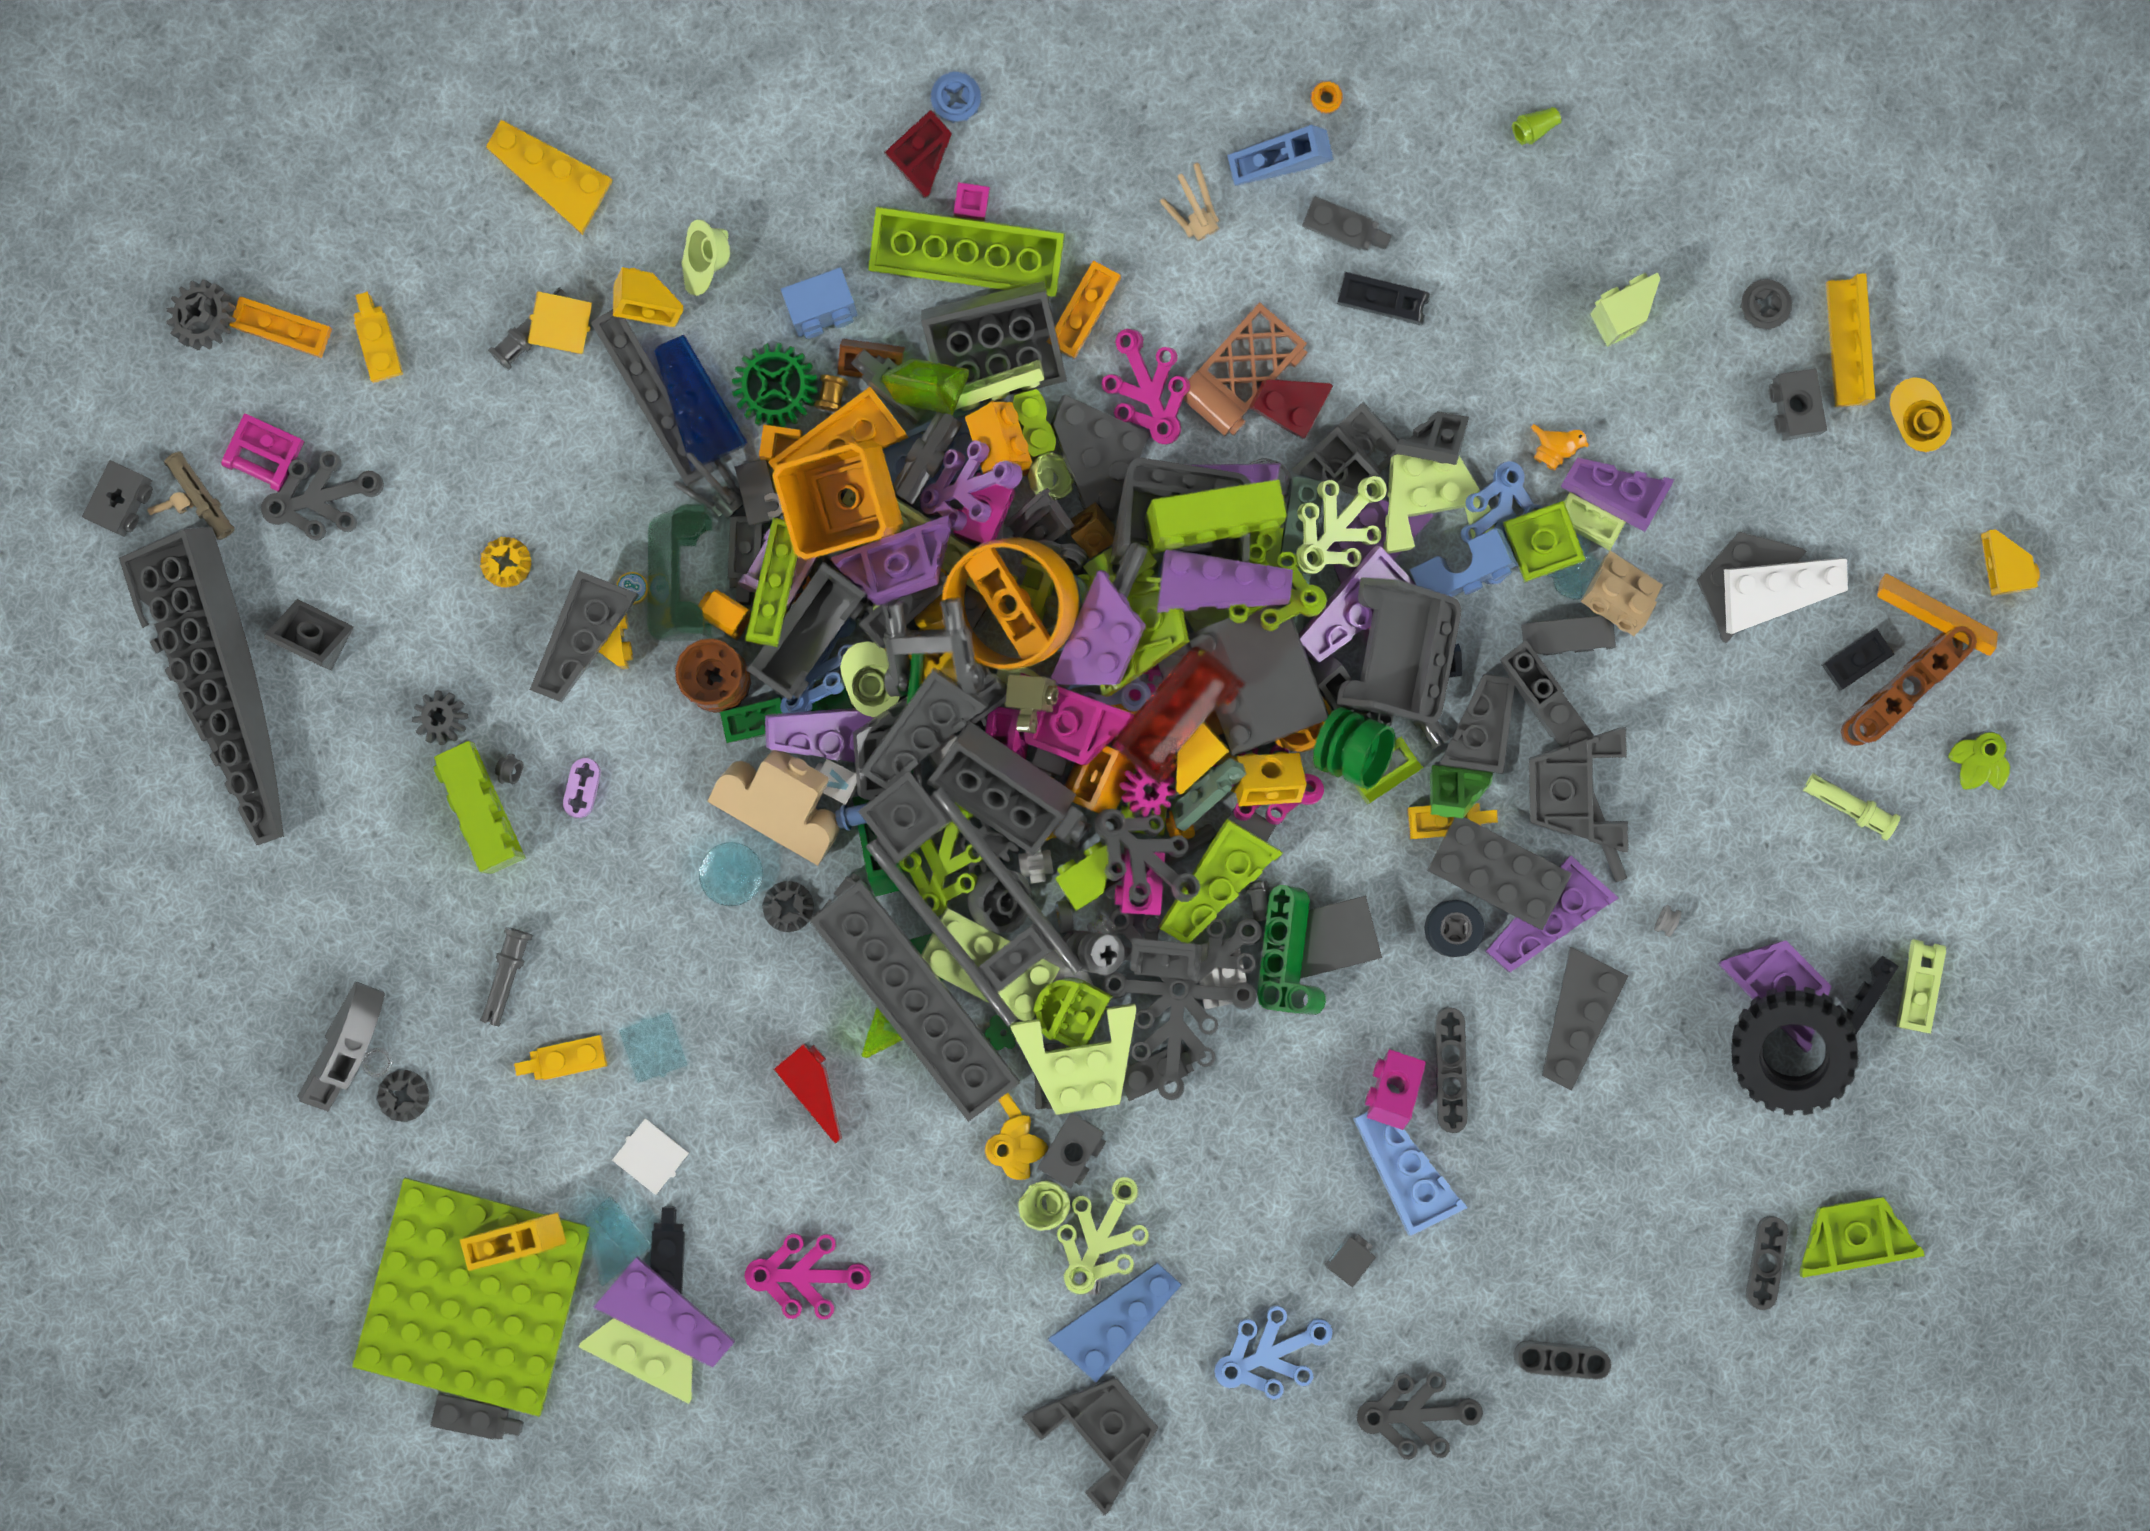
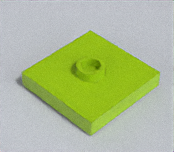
(1544, 541)

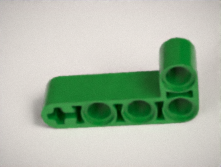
(1291, 950)

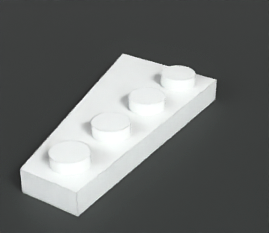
(1776, 589)

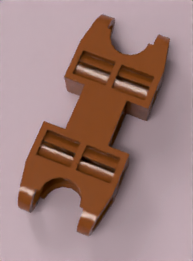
(1892, 702)

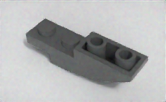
(1544, 695)
(346, 1046)

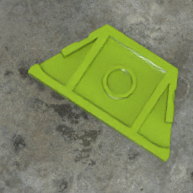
(1856, 1237)

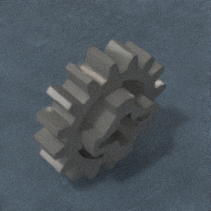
(201, 315)

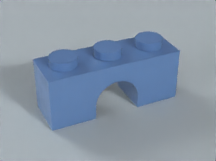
(1489, 560)

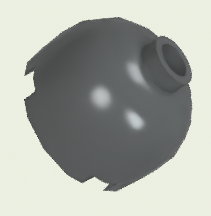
(993, 904)

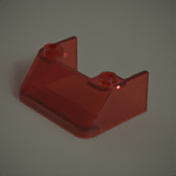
(1176, 712)

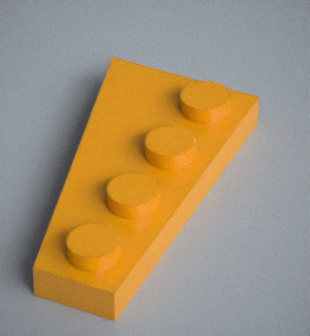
(857, 421)

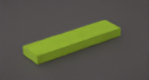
(773, 587)

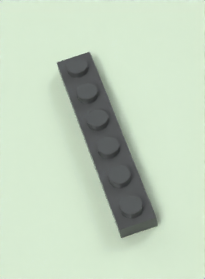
(646, 388)

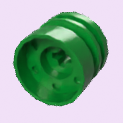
(1354, 748)

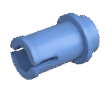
(849, 816)

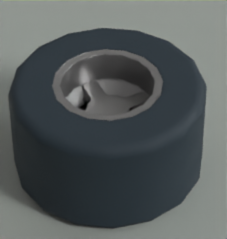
(1464, 924)

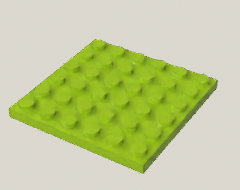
(461, 1330)

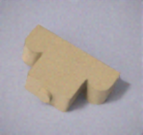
(780, 803)

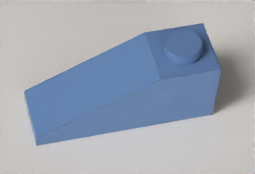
(1281, 155)

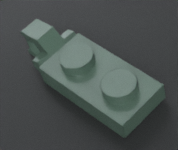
(1205, 792)

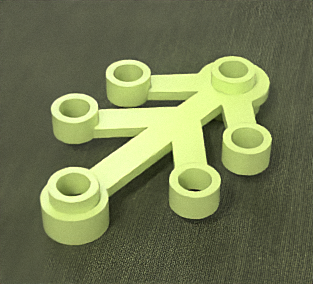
(1335, 526)
(1100, 1240)

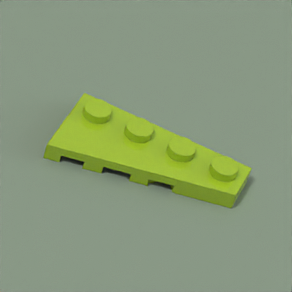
(1223, 872)

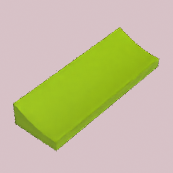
(964, 250)

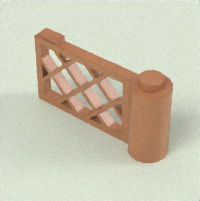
(1217, 402)

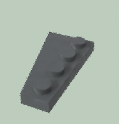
(582, 629)
(924, 724)
(1582, 1009)

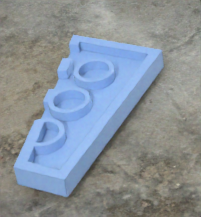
(1409, 1178)

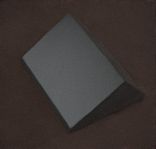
(310, 634)

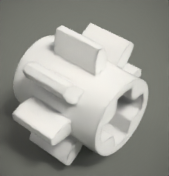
(1036, 865)

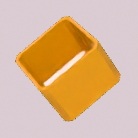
(813, 504)

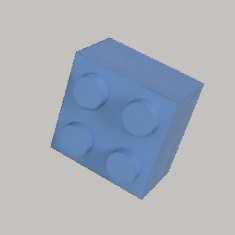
(820, 303)

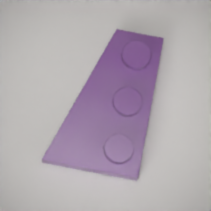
(1620, 493)

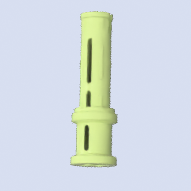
(1864, 812)

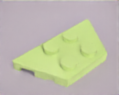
(643, 1357)

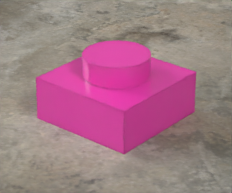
(971, 201)

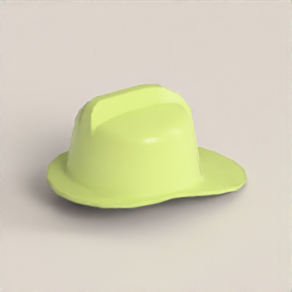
(704, 254)
(863, 674)

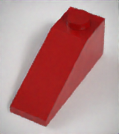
(810, 1084)

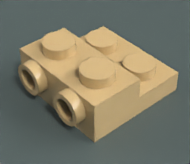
(1622, 593)

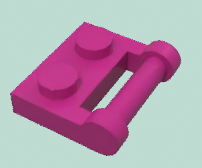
(264, 441)

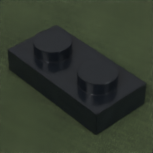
(1857, 659)

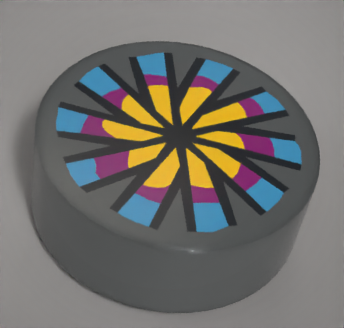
(1064, 916)

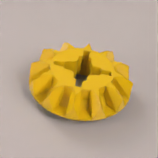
(510, 575)

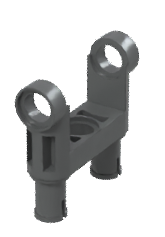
(954, 638)

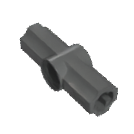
(926, 457)

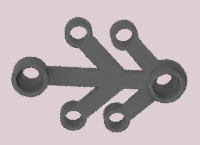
(317, 497)
(1142, 853)
(1413, 1415)

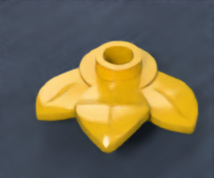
(1020, 1147)

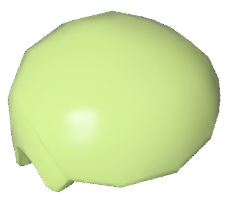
(1042, 473)
(1057, 1205)

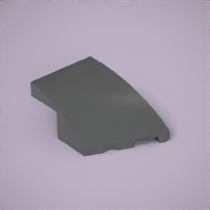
(1342, 451)
(1339, 937)

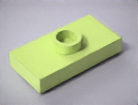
(1593, 521)

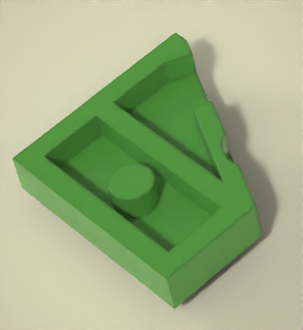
(1456, 790)

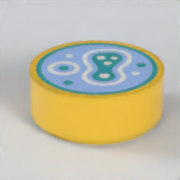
(636, 583)

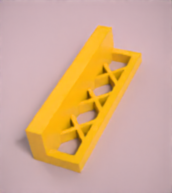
(1850, 341)

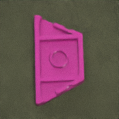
(1077, 726)

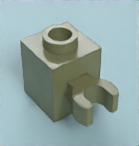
(1029, 696)

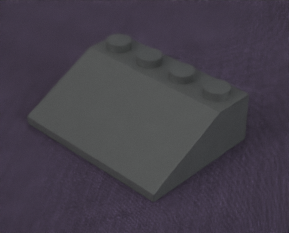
(996, 334)
(1279, 681)

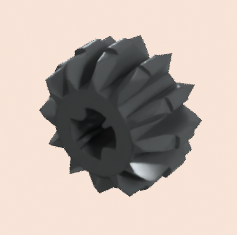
(450, 712)

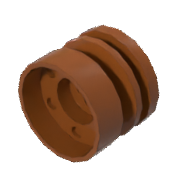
(714, 657)

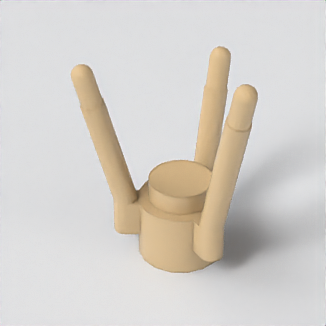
(1200, 221)

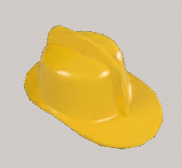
(1920, 404)

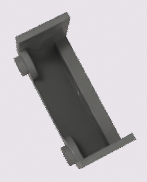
(807, 632)

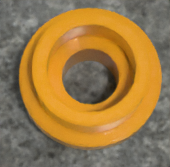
(1326, 87)

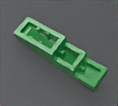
(749, 720)

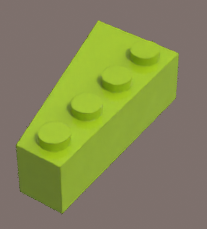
(1214, 515)
(478, 808)

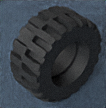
(1794, 1091)

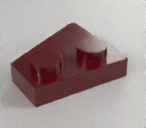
(1291, 403)

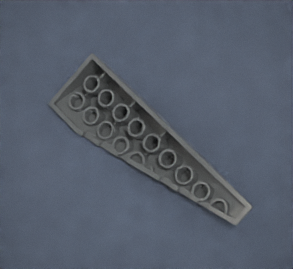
(211, 663)

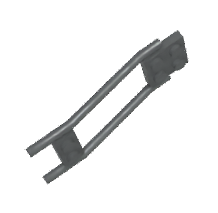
(904, 821)

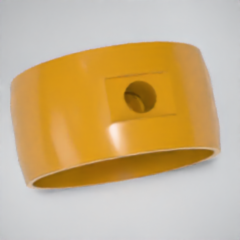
(1023, 624)

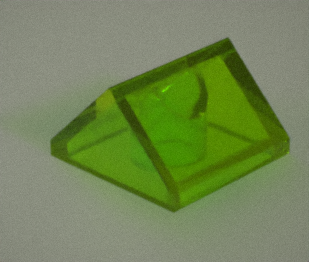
(926, 385)

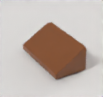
(850, 348)

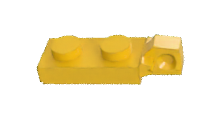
(376, 340)
(1426, 825)
(564, 1059)

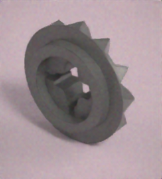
(1780, 301)
(790, 921)
(416, 1090)

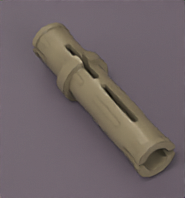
(206, 506)

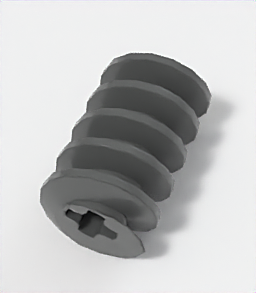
(1095, 951)

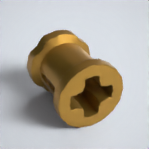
(831, 393)

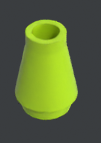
(1534, 125)

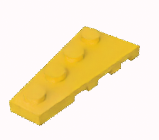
(557, 178)

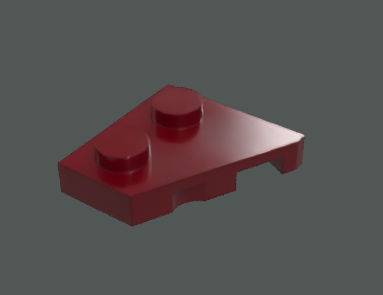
(921, 151)

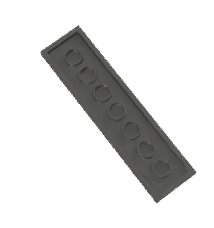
(914, 1000)

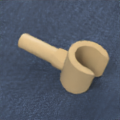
(177, 500)

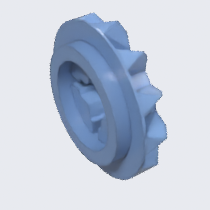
(952, 83)

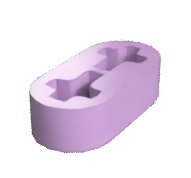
(573, 787)

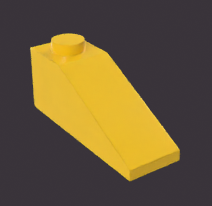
(513, 1241)

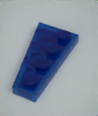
(698, 408)

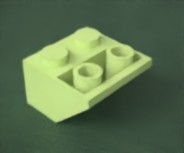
(1625, 311)

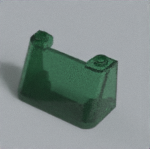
(666, 615)

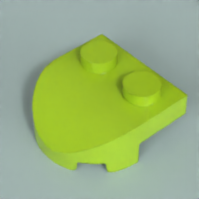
(1071, 1010)

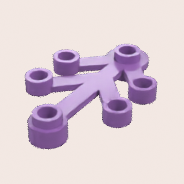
(937, 496)

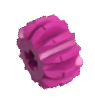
(1142, 800)

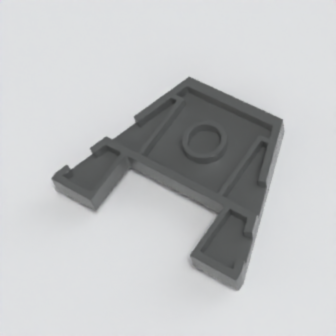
(1564, 789)
(1110, 1424)

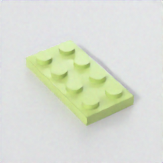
(980, 946)

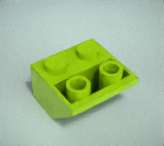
(1086, 879)

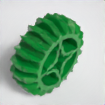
(783, 374)

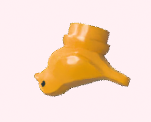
(1558, 445)

